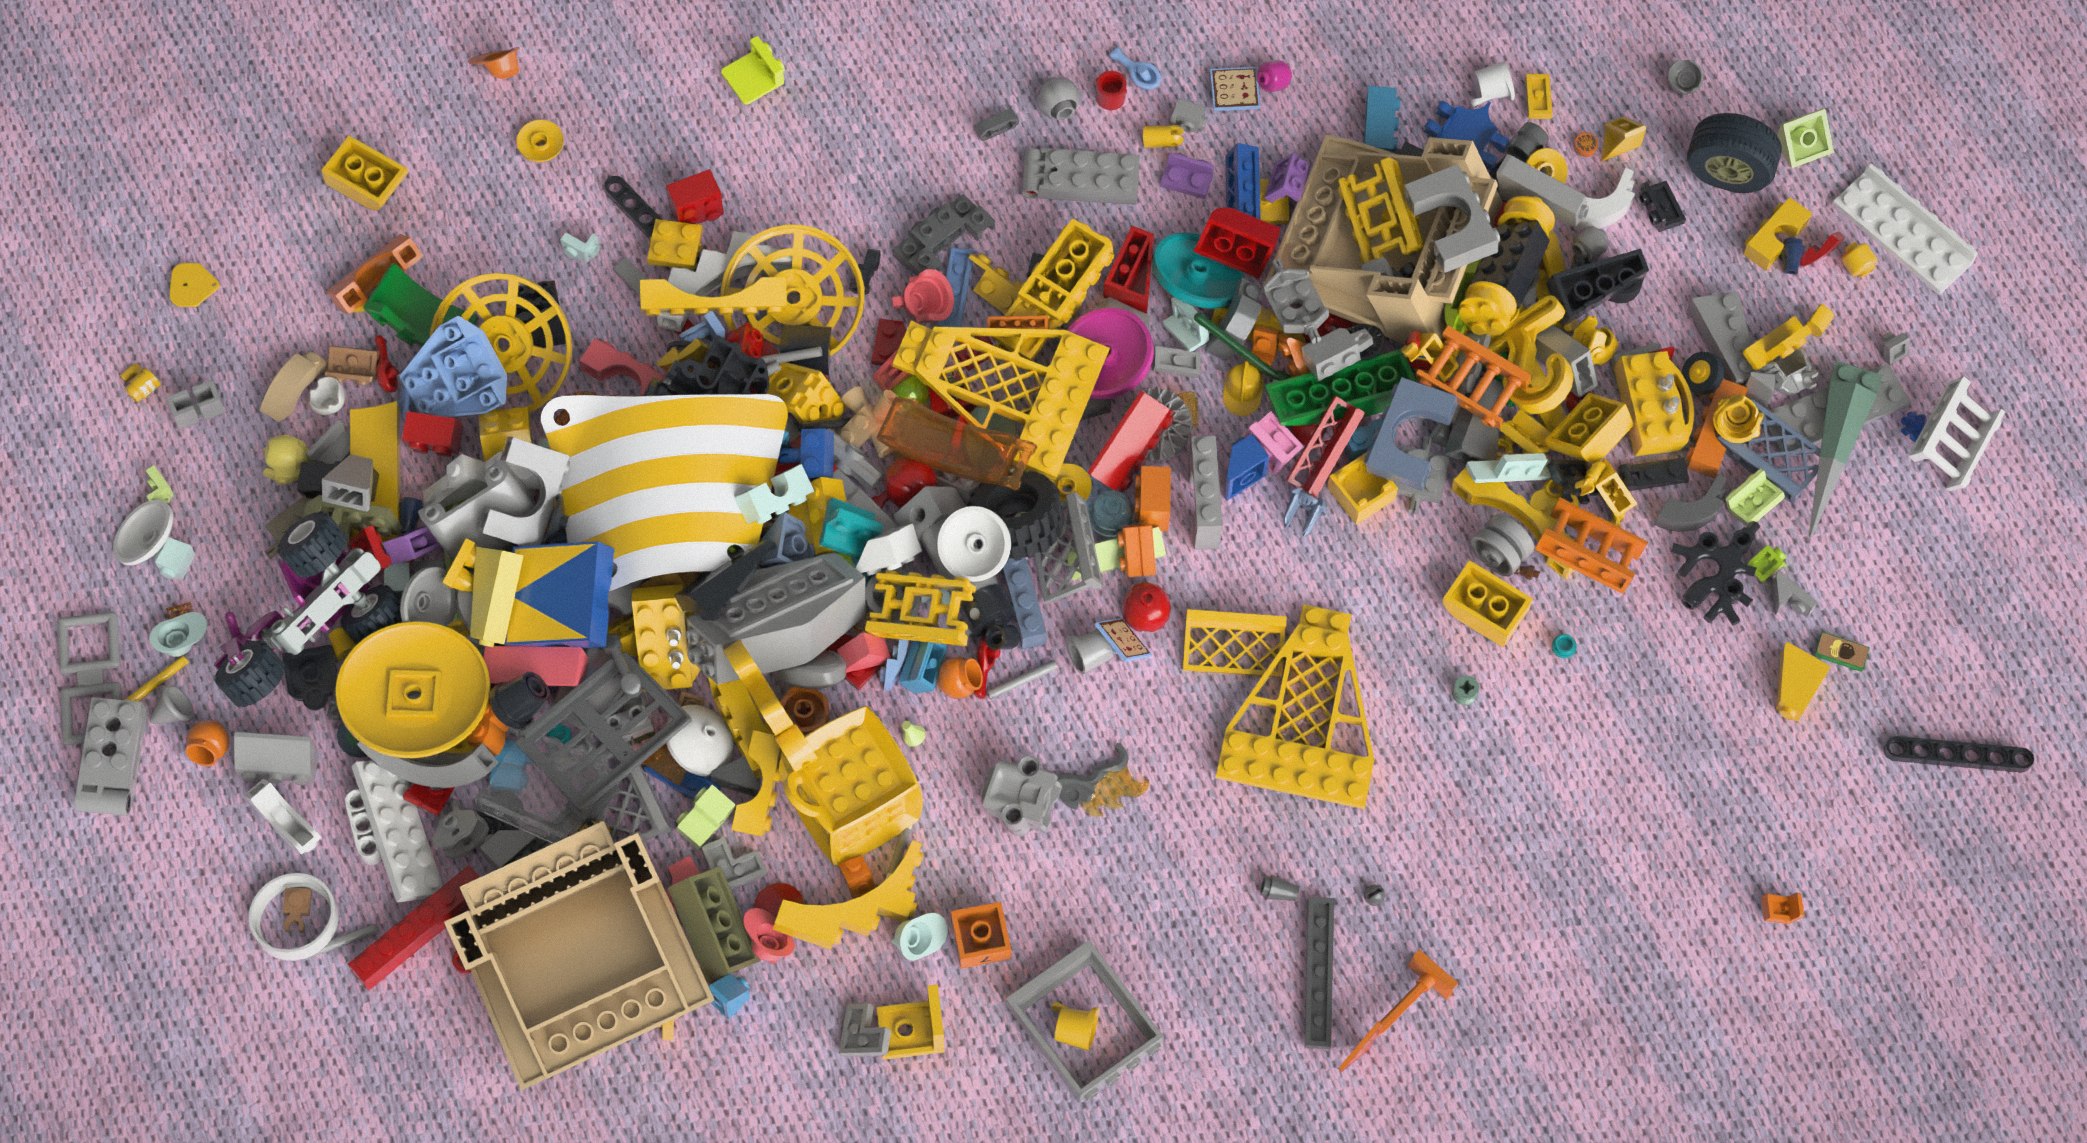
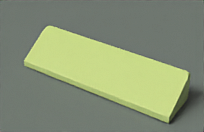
(1109, 553)

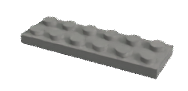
(1808, 413)

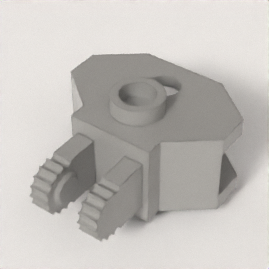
(458, 829)

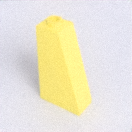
(493, 594)

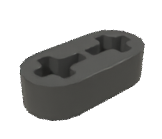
(996, 125)

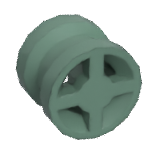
(1464, 696)

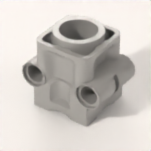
(1015, 794)

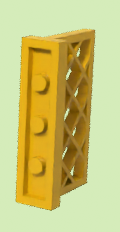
(1233, 622)

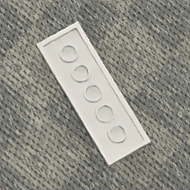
(397, 833)

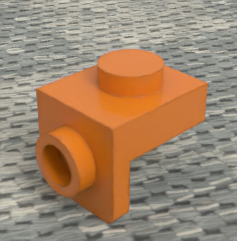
(857, 876)
(1782, 908)

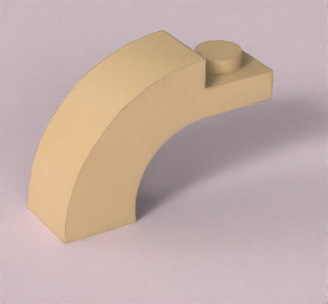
(289, 384)

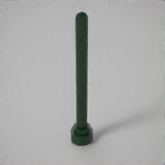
(1240, 349)

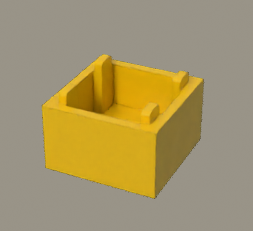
(1360, 491)

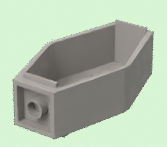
(781, 617)

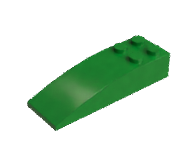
(1362, 385)

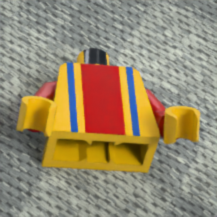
(1423, 350)

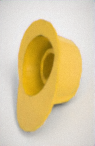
(1243, 389)

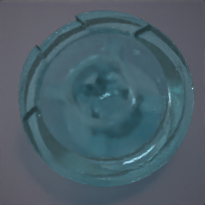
(1110, 512)

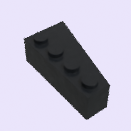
(1596, 282)

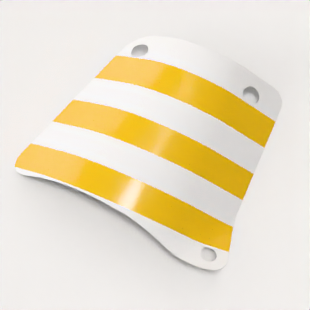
(664, 475)

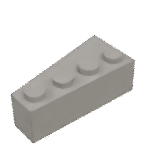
(1725, 331)

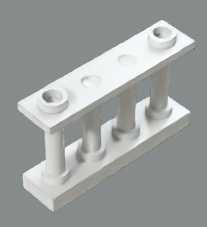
(1935, 430)

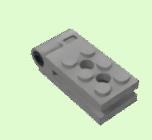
(105, 781)

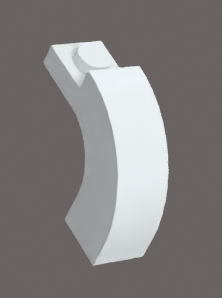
(1612, 208)

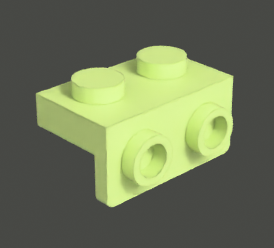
(1753, 498)

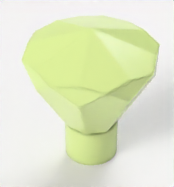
(912, 734)

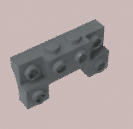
(939, 231)

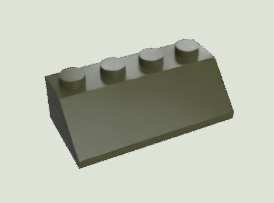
(713, 924)

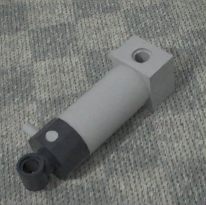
(990, 605)

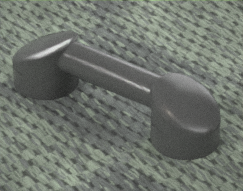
(630, 682)

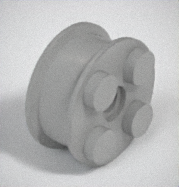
(875, 599)

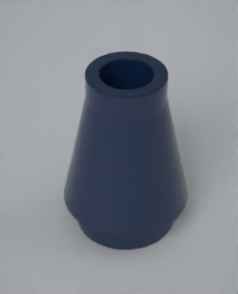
(1792, 254)
(409, 513)

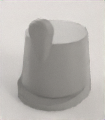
(1088, 650)

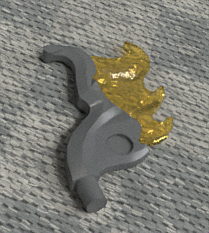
(1102, 786)

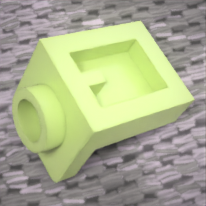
(158, 485)

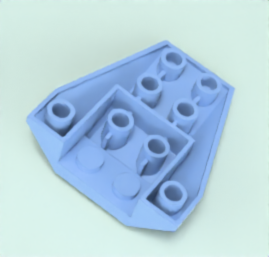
(456, 372)

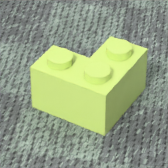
(706, 817)

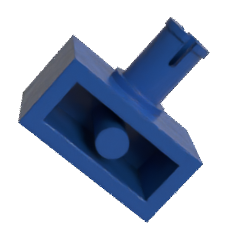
(814, 454)

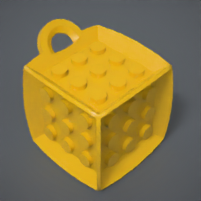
(856, 789)

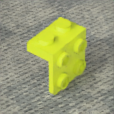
(754, 73)

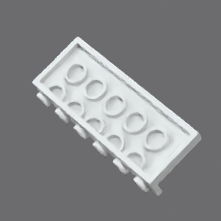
(1905, 229)

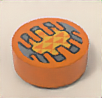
(1586, 144)

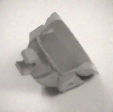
(1791, 372)

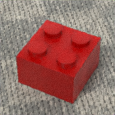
(695, 198)
(432, 433)

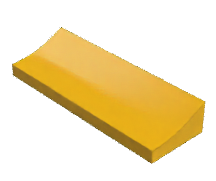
(377, 437)

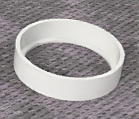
(278, 885)

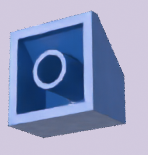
(1246, 465)

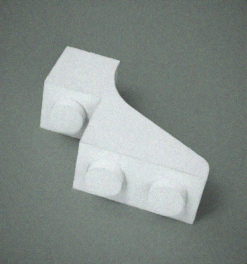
(282, 817)

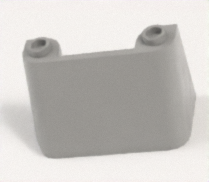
(504, 494)

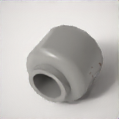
(1590, 241)

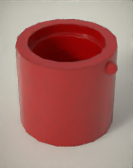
(1111, 90)

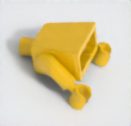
(1610, 487)

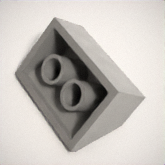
(275, 758)

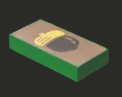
(1841, 651)

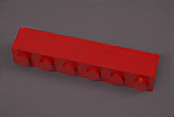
(412, 931)

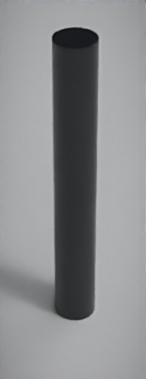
(830, 423)

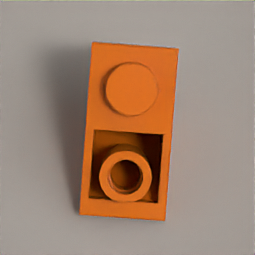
(1292, 350)

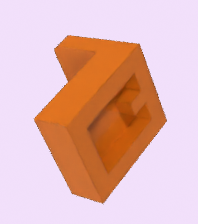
(1265, 343)

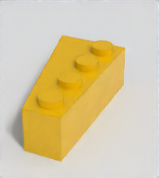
(740, 716)

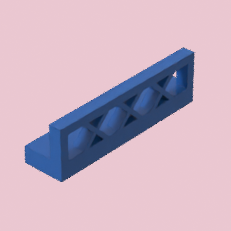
(1243, 179)

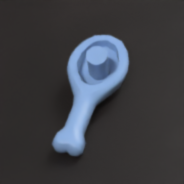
(1142, 73)

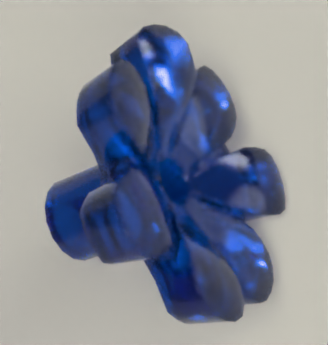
(1914, 425)

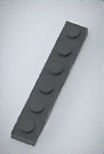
(1319, 973)

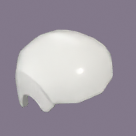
(327, 396)

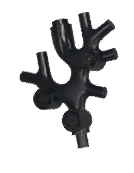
(1723, 582)

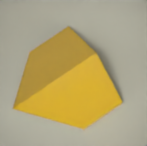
(1621, 136)

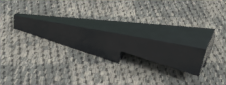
(717, 587)

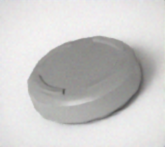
(820, 673)

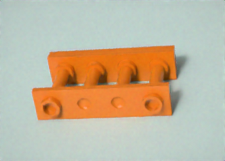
(1494, 364)
(1583, 559)

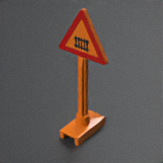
(1429, 976)

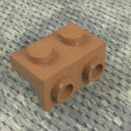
(352, 364)

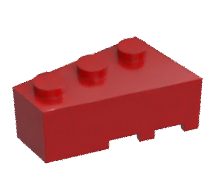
(1131, 271)

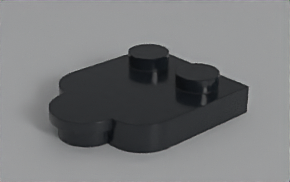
(311, 675)

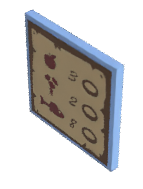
(1235, 88)
(1123, 639)

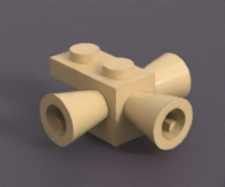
(867, 419)

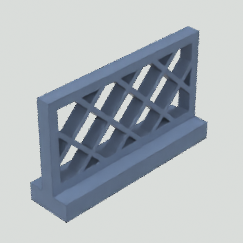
(1753, 462)

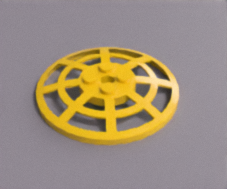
(799, 281)
(515, 332)

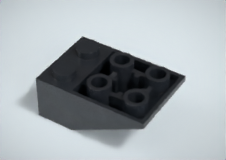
(542, 304)

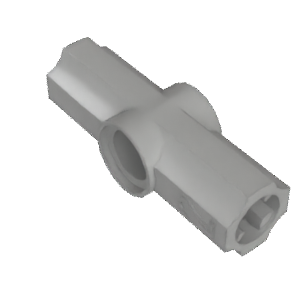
(853, 463)

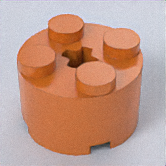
(810, 701)

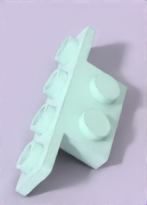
(1510, 468)

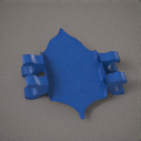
(1471, 126)

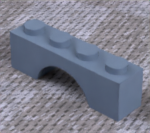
(1025, 602)

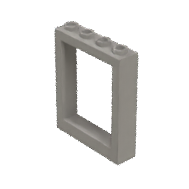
(1056, 976)

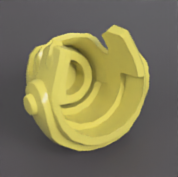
(285, 458)

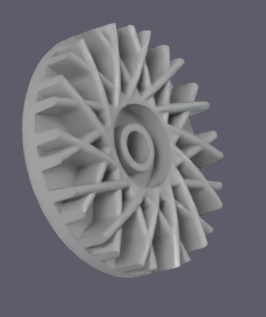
(1178, 433)

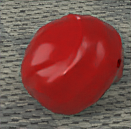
(906, 479)

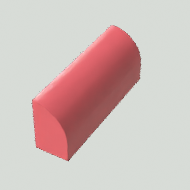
(553, 664)

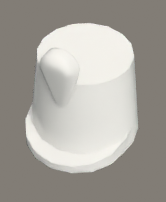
(1493, 83)

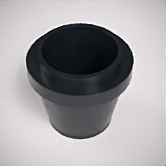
(518, 699)

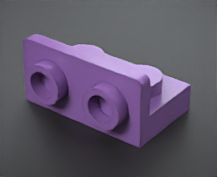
(1187, 175)
(1287, 178)

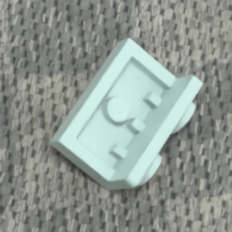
(1184, 326)

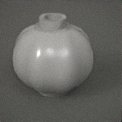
(1060, 95)

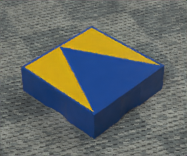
(562, 596)

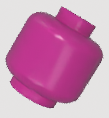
(1274, 76)

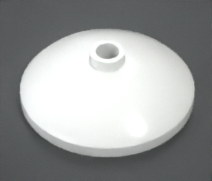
(143, 532)
(959, 538)
(695, 748)

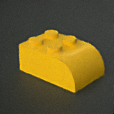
(363, 174)
(500, 424)
(1591, 428)
(1486, 603)

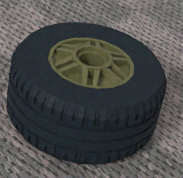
(1734, 153)

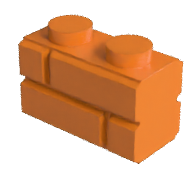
(1137, 550)

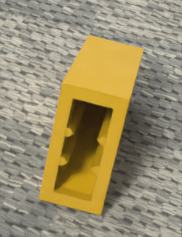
(1797, 680)

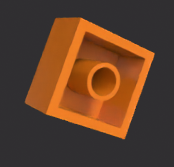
(1153, 496)
(981, 935)

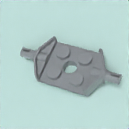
(1292, 287)

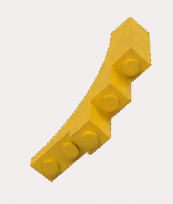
(821, 923)

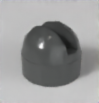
(1377, 898)

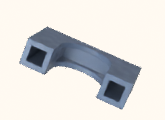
(1408, 401)

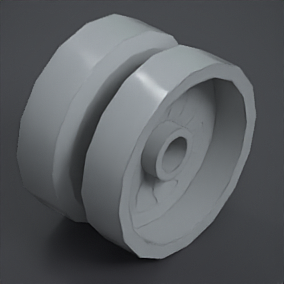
(1502, 545)

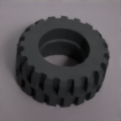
(1033, 530)

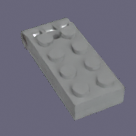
(1080, 176)

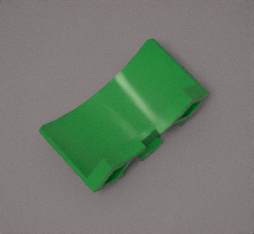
(407, 307)

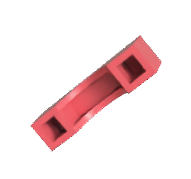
(603, 361)

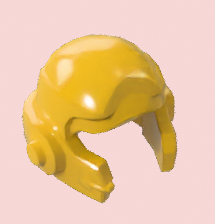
(1600, 341)
(1737, 419)

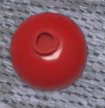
(1146, 607)

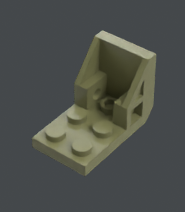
(349, 518)

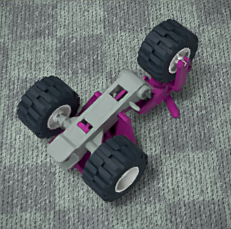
(325, 586)

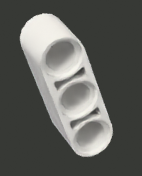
(365, 838)

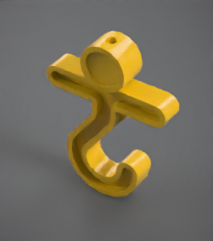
(1520, 343)
(787, 734)

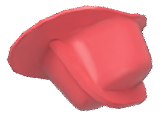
(766, 943)

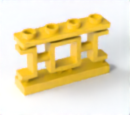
(1397, 206)
(917, 628)

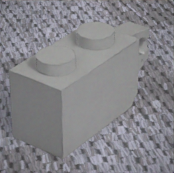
(1335, 351)

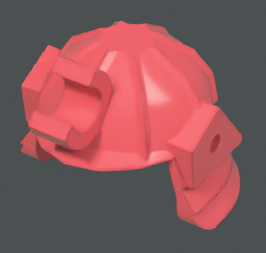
(927, 297)

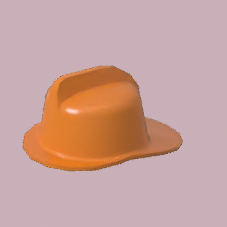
(499, 63)

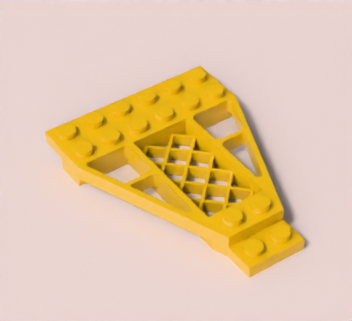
(1060, 396)
(1296, 766)

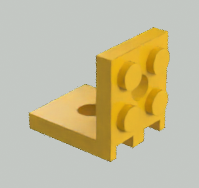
(806, 393)
(923, 1018)

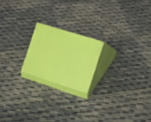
(1805, 138)

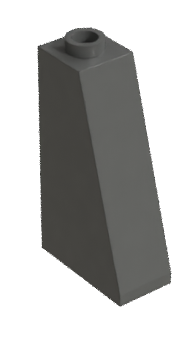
(1469, 436)

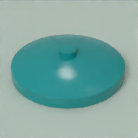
(1191, 275)

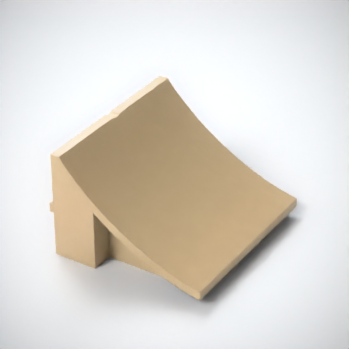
(1323, 242)
(576, 952)

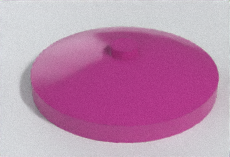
(1129, 350)

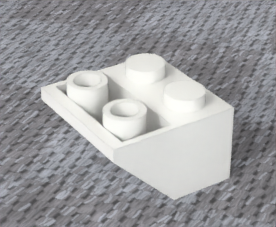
(889, 550)

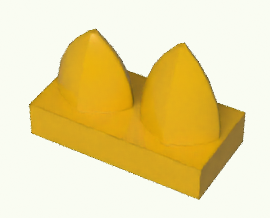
(457, 575)

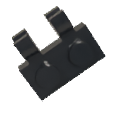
(1567, 474)

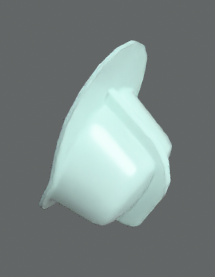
(178, 634)
(920, 936)

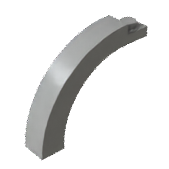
(438, 770)

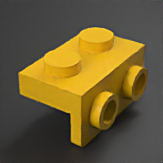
(1526, 433)

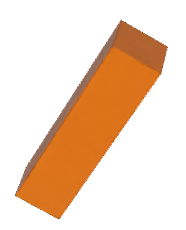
(1018, 322)

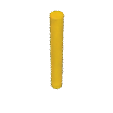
(158, 679)

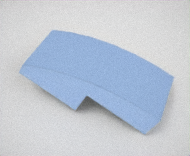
(895, 665)

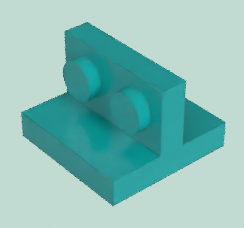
(848, 528)

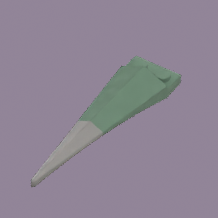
(1848, 403)

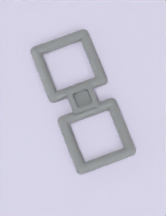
(89, 674)

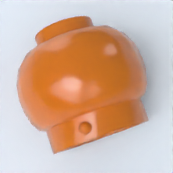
(959, 677)
(207, 742)

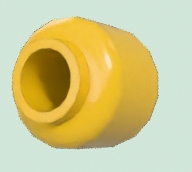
(1859, 259)

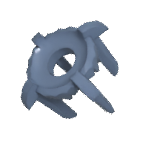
(1316, 505)

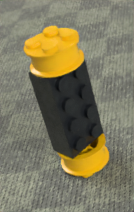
(1507, 275)

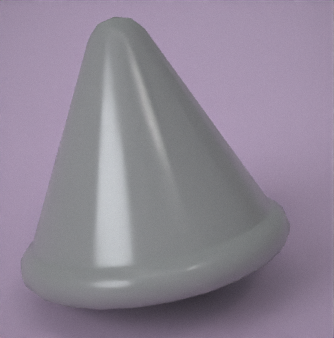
(172, 707)

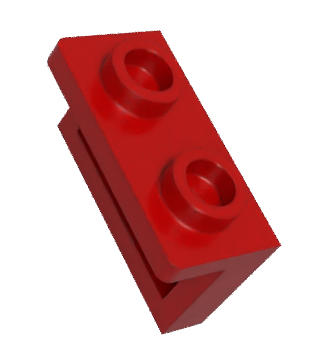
(748, 338)

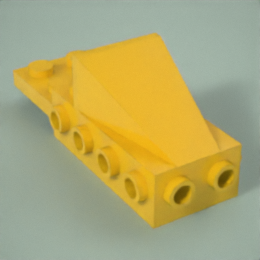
(1060, 282)

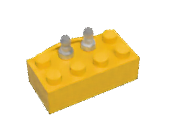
(1654, 402)
(662, 636)

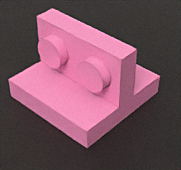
(1276, 441)

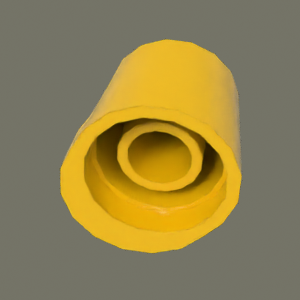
(1075, 1026)

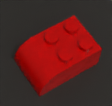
(1238, 240)

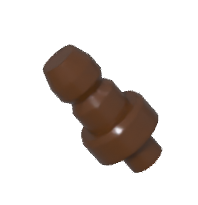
(1529, 572)

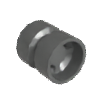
(1529, 139)

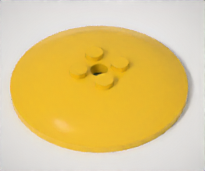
(407, 659)

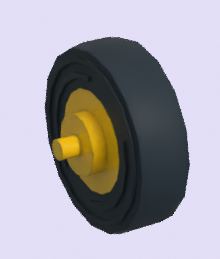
(1703, 373)

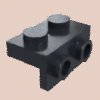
(1661, 205)

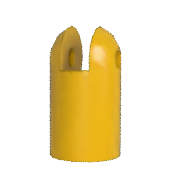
(1162, 136)

